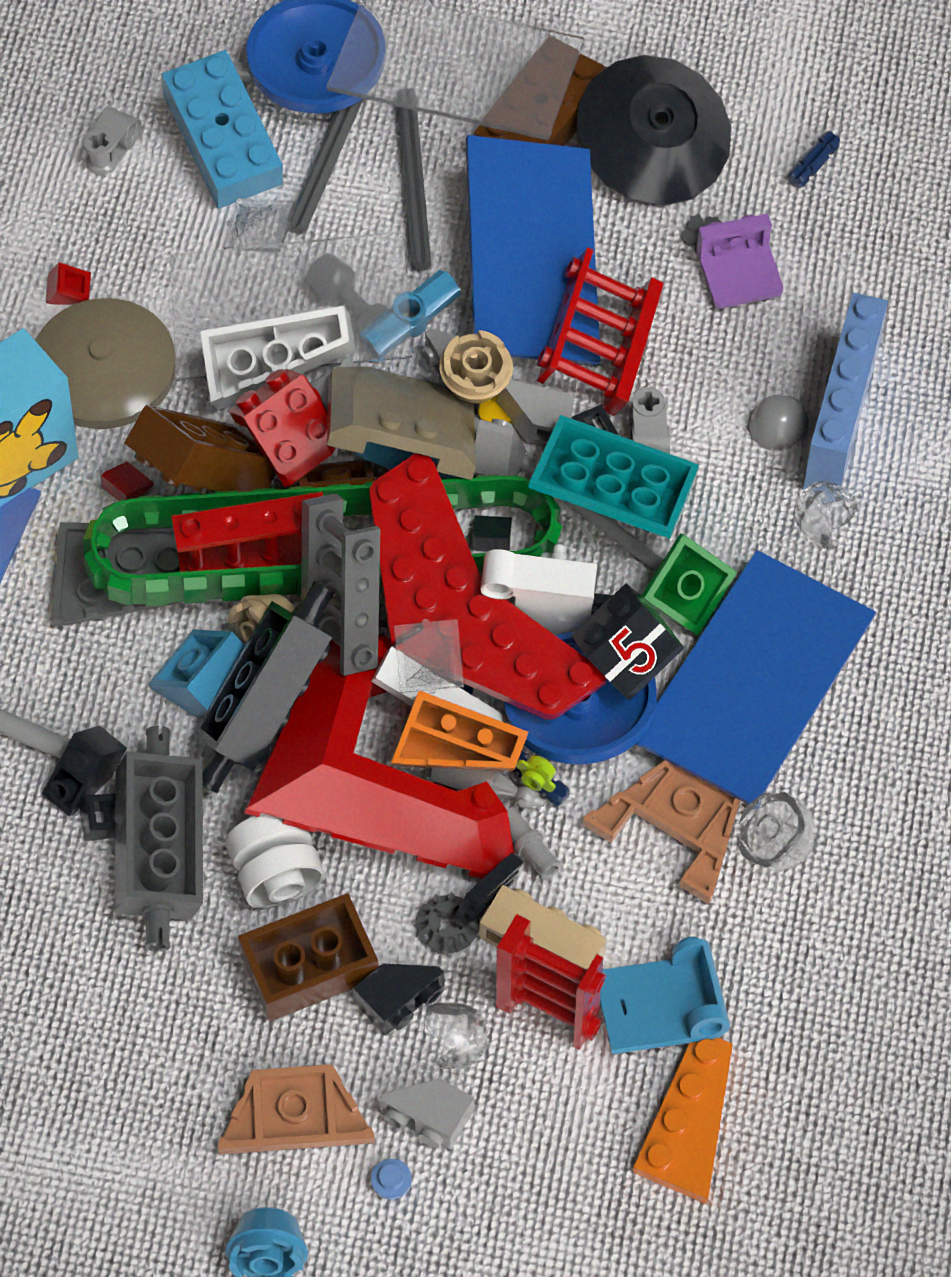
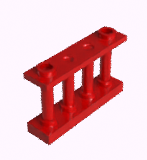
(634, 329)
(231, 534)
(548, 982)

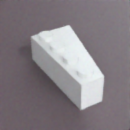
(247, 353)

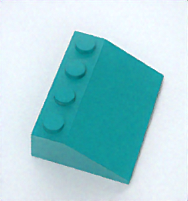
(614, 476)

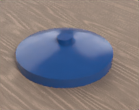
(296, 50)
(592, 729)

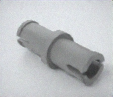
(530, 845)

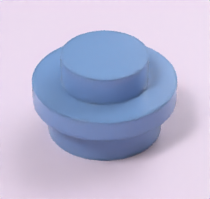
(391, 1179)

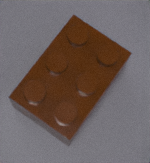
(308, 956)

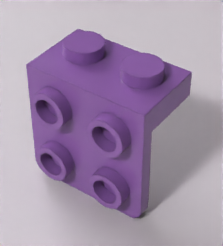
(739, 261)

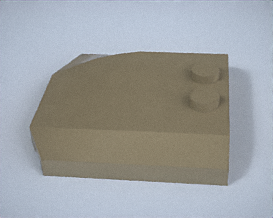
(402, 415)

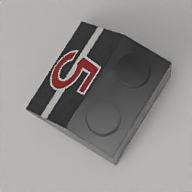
(627, 641)

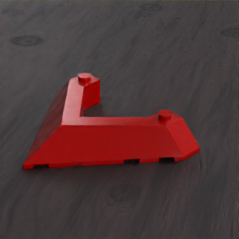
(327, 788)

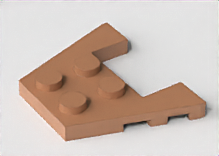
(683, 809)

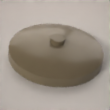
(113, 359)

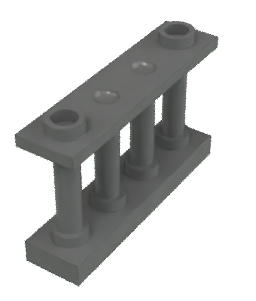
(349, 567)

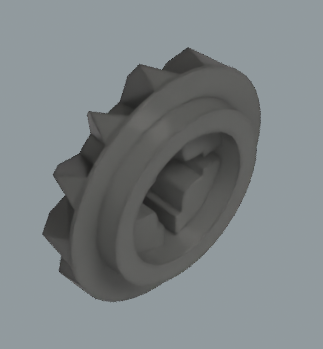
(448, 939)

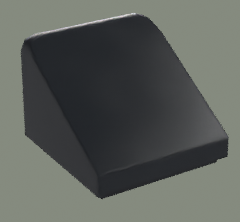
(492, 533)

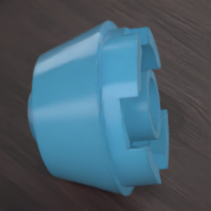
(266, 1244)

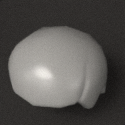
(778, 422)

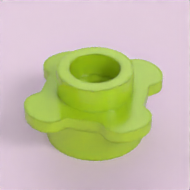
(537, 773)

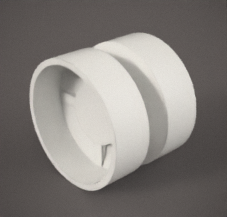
(273, 861)

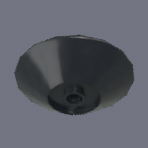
(636, 152)

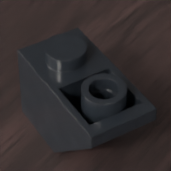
(83, 768)
(397, 991)

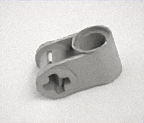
(110, 140)
(649, 426)

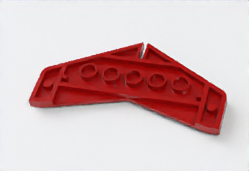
(435, 578)

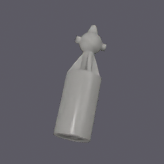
(502, 785)

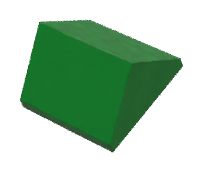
(688, 584)

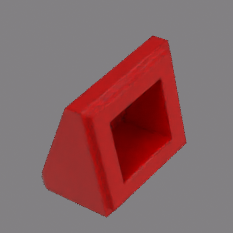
(67, 285)
(125, 482)

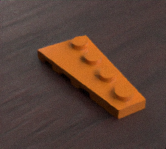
(687, 1126)

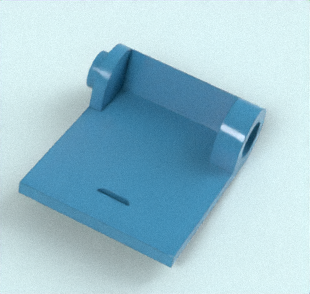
(664, 1000)

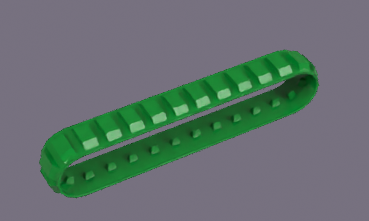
(237, 583)

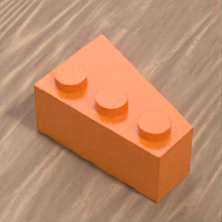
(456, 738)

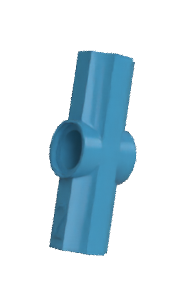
(431, 299)

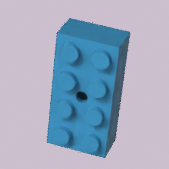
(222, 129)

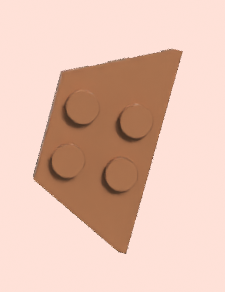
(294, 1111)

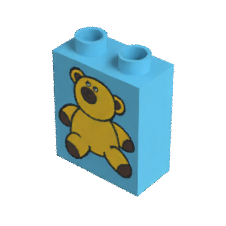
(34, 416)

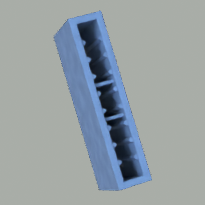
(846, 390)

